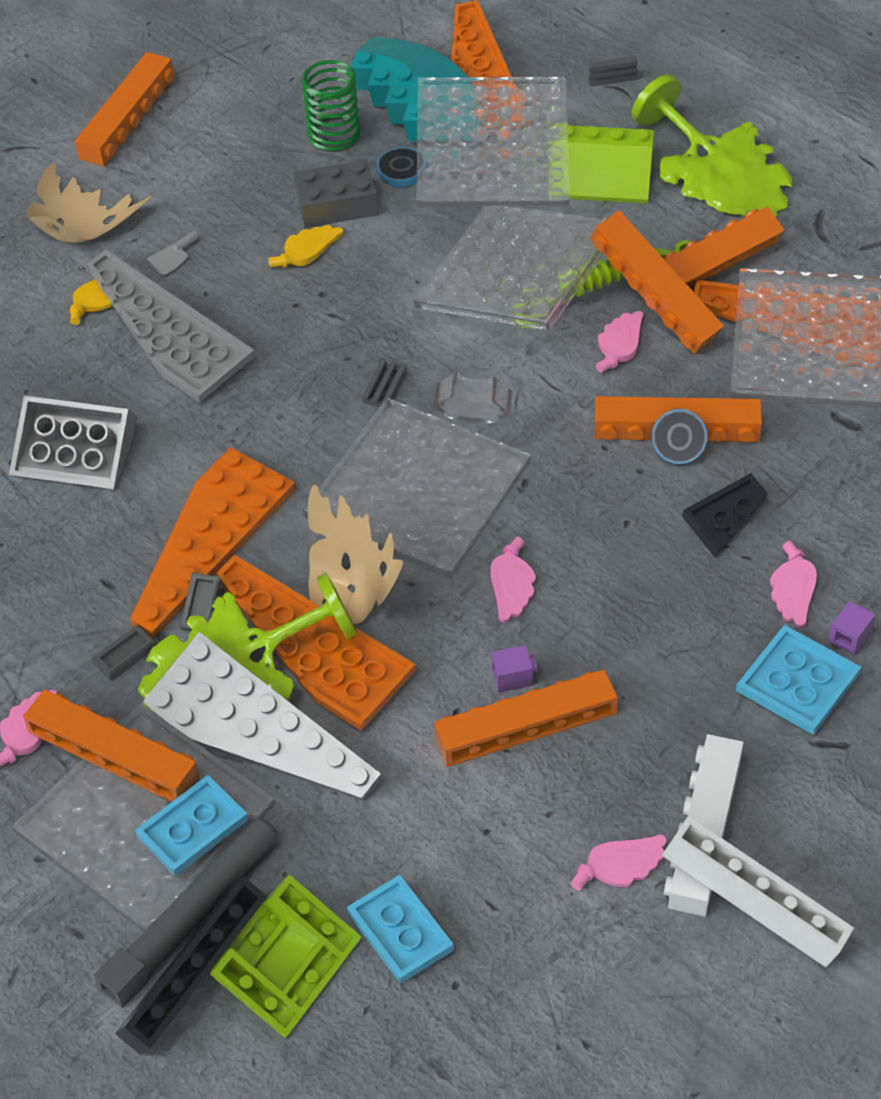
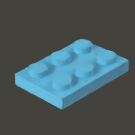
(191, 825)
(400, 929)

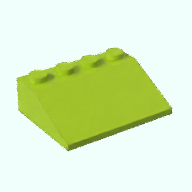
(609, 163)

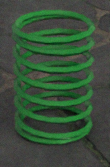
(324, 96)

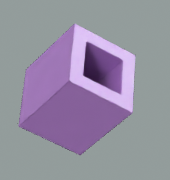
(851, 628)
(513, 668)

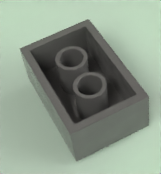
(336, 193)

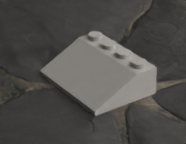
(72, 442)

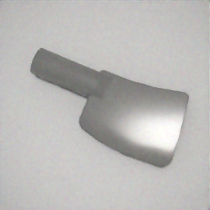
(173, 256)

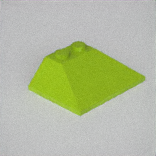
(285, 955)

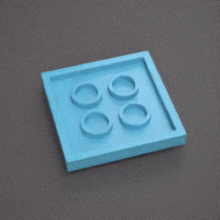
(798, 679)

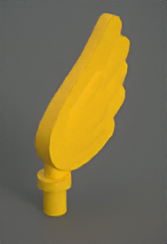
(306, 246)
(88, 299)

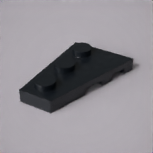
(725, 512)

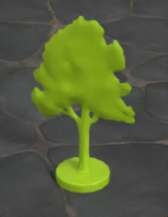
(734, 171)
(230, 632)

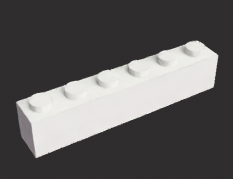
(709, 806)
(758, 892)

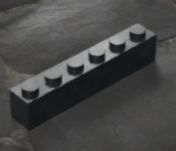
(191, 966)

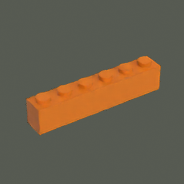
(124, 109)
(727, 247)
(656, 282)
(635, 417)
(525, 717)
(111, 746)

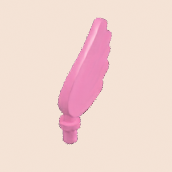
(619, 340)
(511, 581)
(794, 586)
(15, 732)
(621, 862)

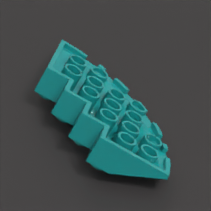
(392, 72)

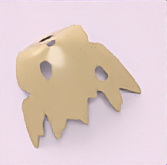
(79, 211)
(354, 538)

